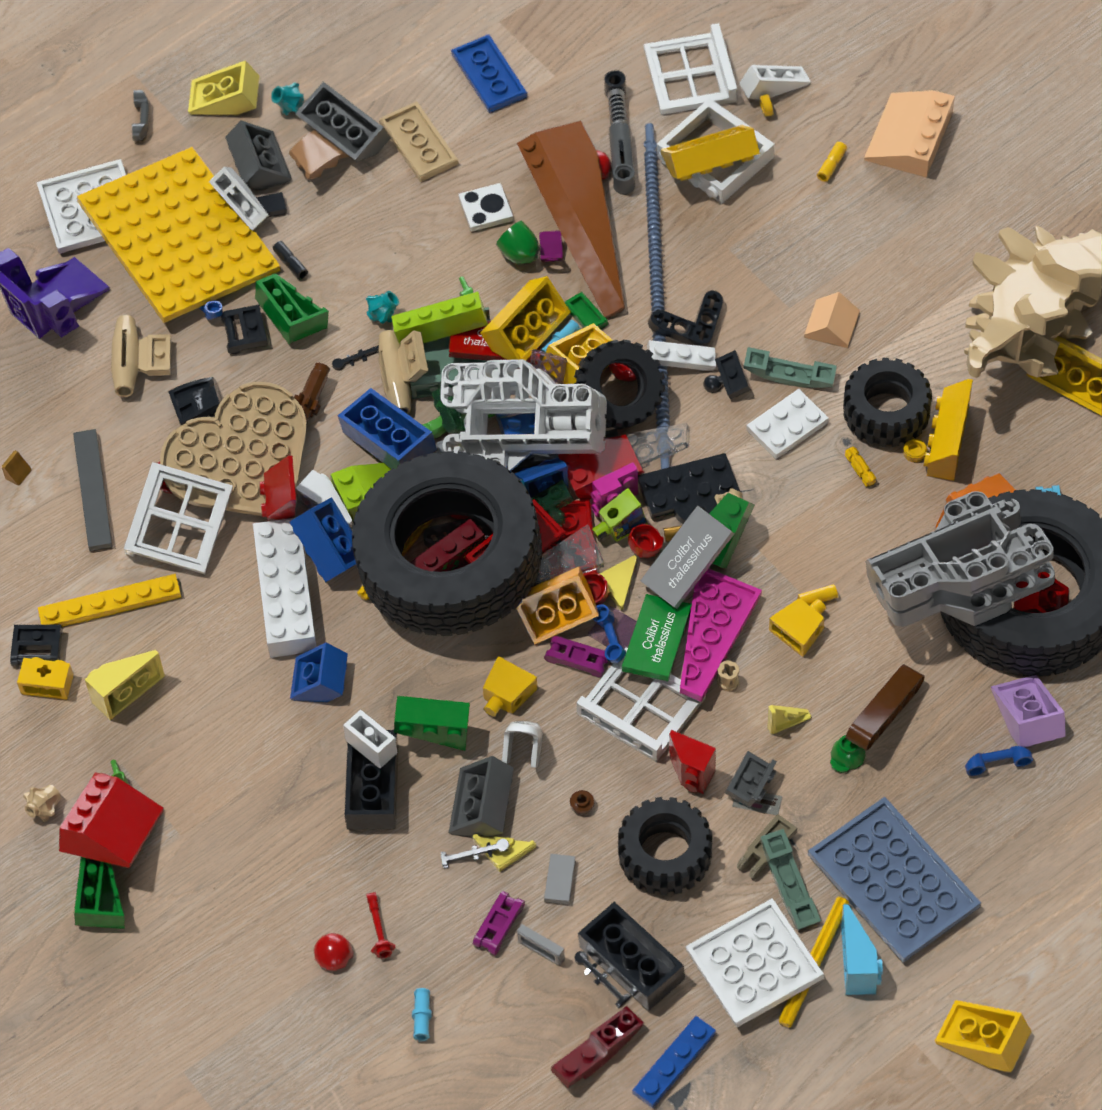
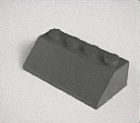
(343, 123)

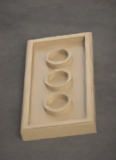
(418, 141)

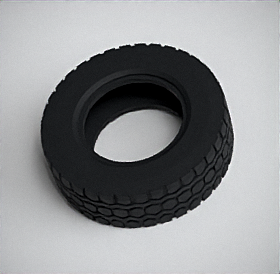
(457, 598)
(1054, 639)

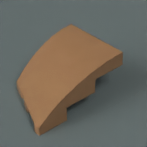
(315, 154)

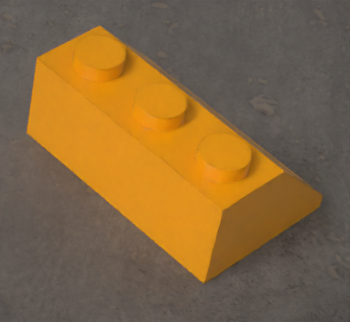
(557, 605)

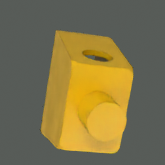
(798, 624)
(507, 687)

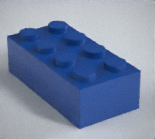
(385, 430)

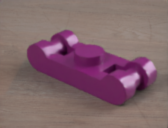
(576, 656)
(498, 922)

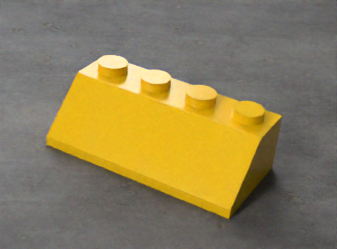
(710, 152)
(526, 320)
(1077, 376)
(949, 430)

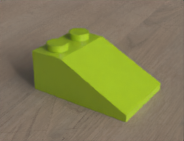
(354, 483)

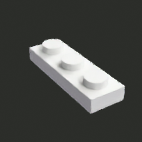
(683, 355)

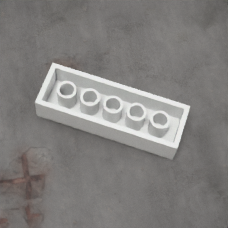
(284, 589)

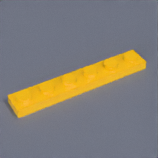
(110, 601)

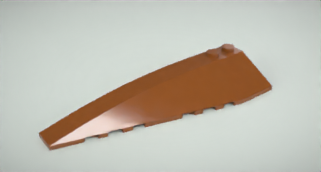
(572, 187)

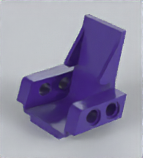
(52, 297)

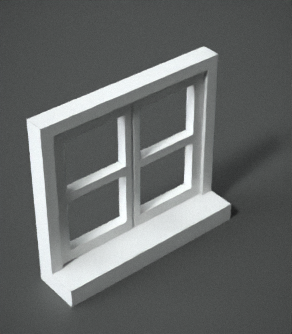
(721, 68)
(146, 508)
(622, 729)

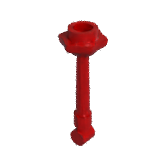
(383, 947)

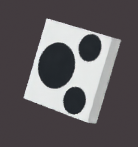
(485, 207)

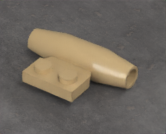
(132, 355)
(401, 366)

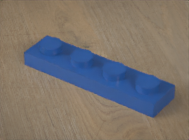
(674, 1061)

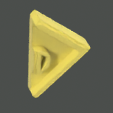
(619, 580)
(785, 717)
(503, 859)

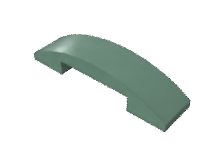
(789, 372)
(788, 879)

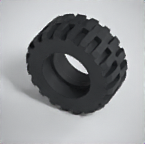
(646, 373)
(887, 426)
(660, 817)

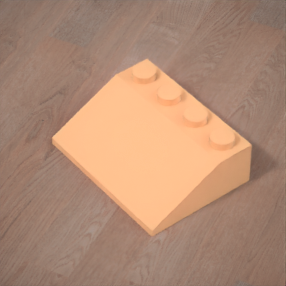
(911, 131)

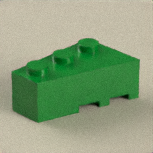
(289, 310)
(733, 514)
(433, 720)
(97, 896)

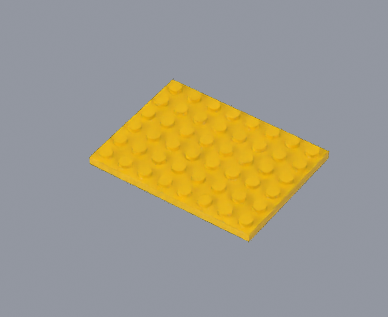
(177, 234)

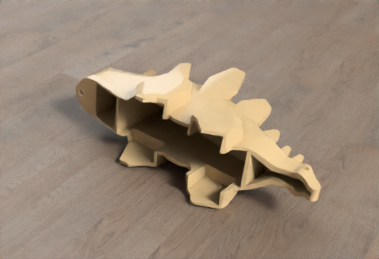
(1033, 299)

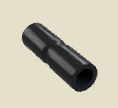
(291, 261)

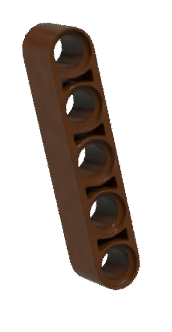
(885, 707)

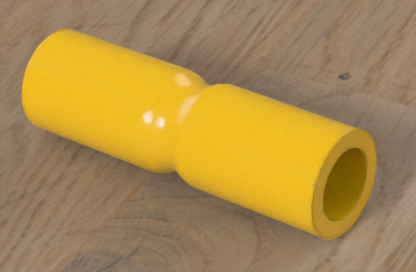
(831, 162)

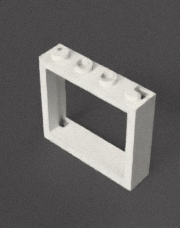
(724, 120)

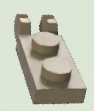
(756, 849)

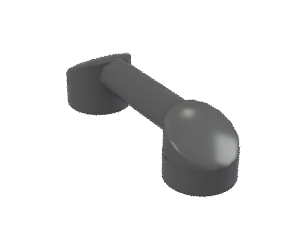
(140, 130)

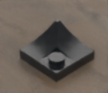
(195, 399)

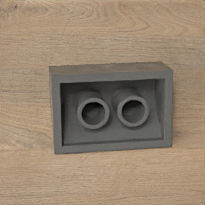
(257, 156)
(481, 798)

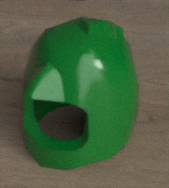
(519, 244)

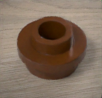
(582, 808)

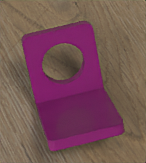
(550, 246)

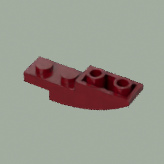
(599, 1048)

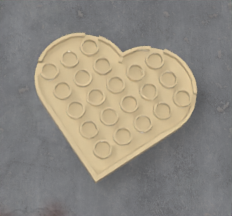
(237, 446)

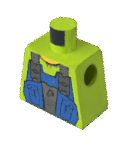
(620, 517)

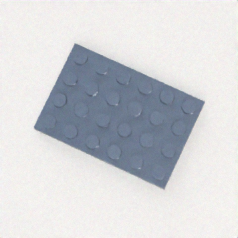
(894, 879)

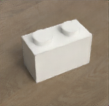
(370, 739)

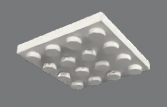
(66, 218)
(754, 962)

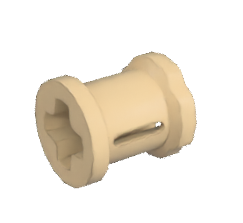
(730, 674)

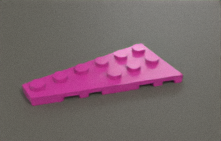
(716, 620)

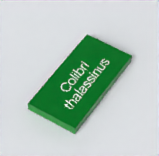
(656, 638)

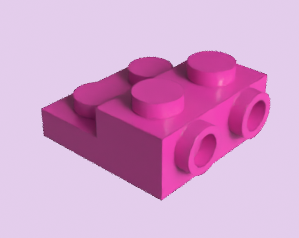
(612, 485)

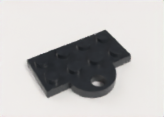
(686, 486)

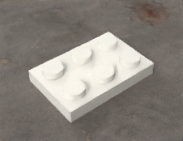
(787, 424)

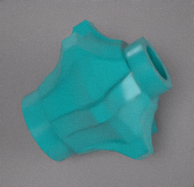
(288, 98)
(382, 307)

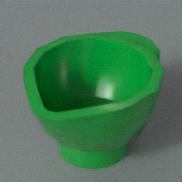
(846, 756)

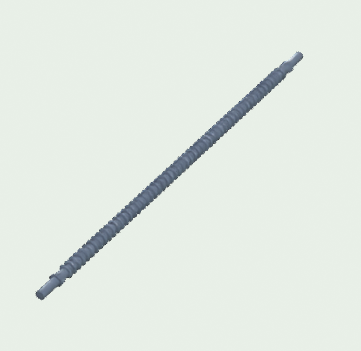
(655, 263)

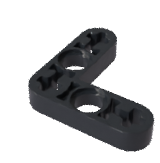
(692, 329)

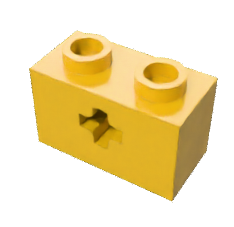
(45, 678)

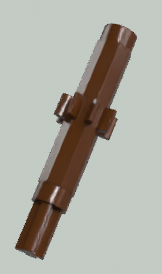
(309, 397)

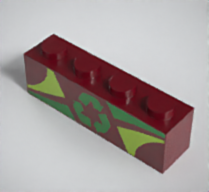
(451, 550)

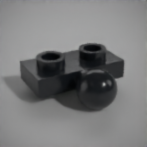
(731, 375)

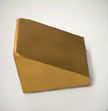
(16, 468)

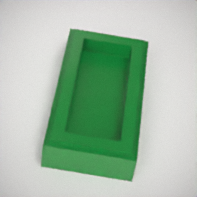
(585, 312)

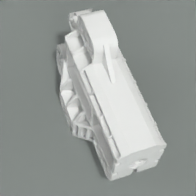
(557, 411)

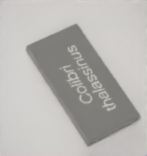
(687, 557)

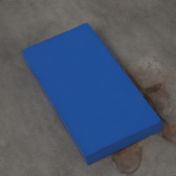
(489, 73)

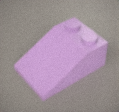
(1029, 711)

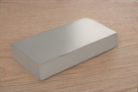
(559, 879)
(540, 945)

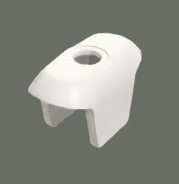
(524, 727)

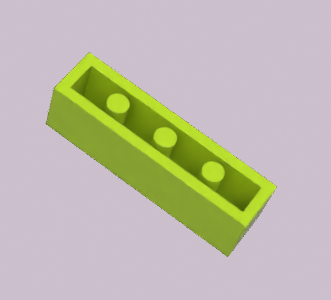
(442, 318)

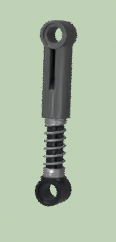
(619, 133)

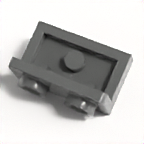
(750, 779)

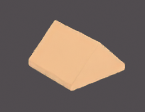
(832, 320)

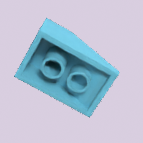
(860, 959)

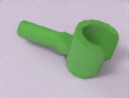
(466, 289)
(116, 772)

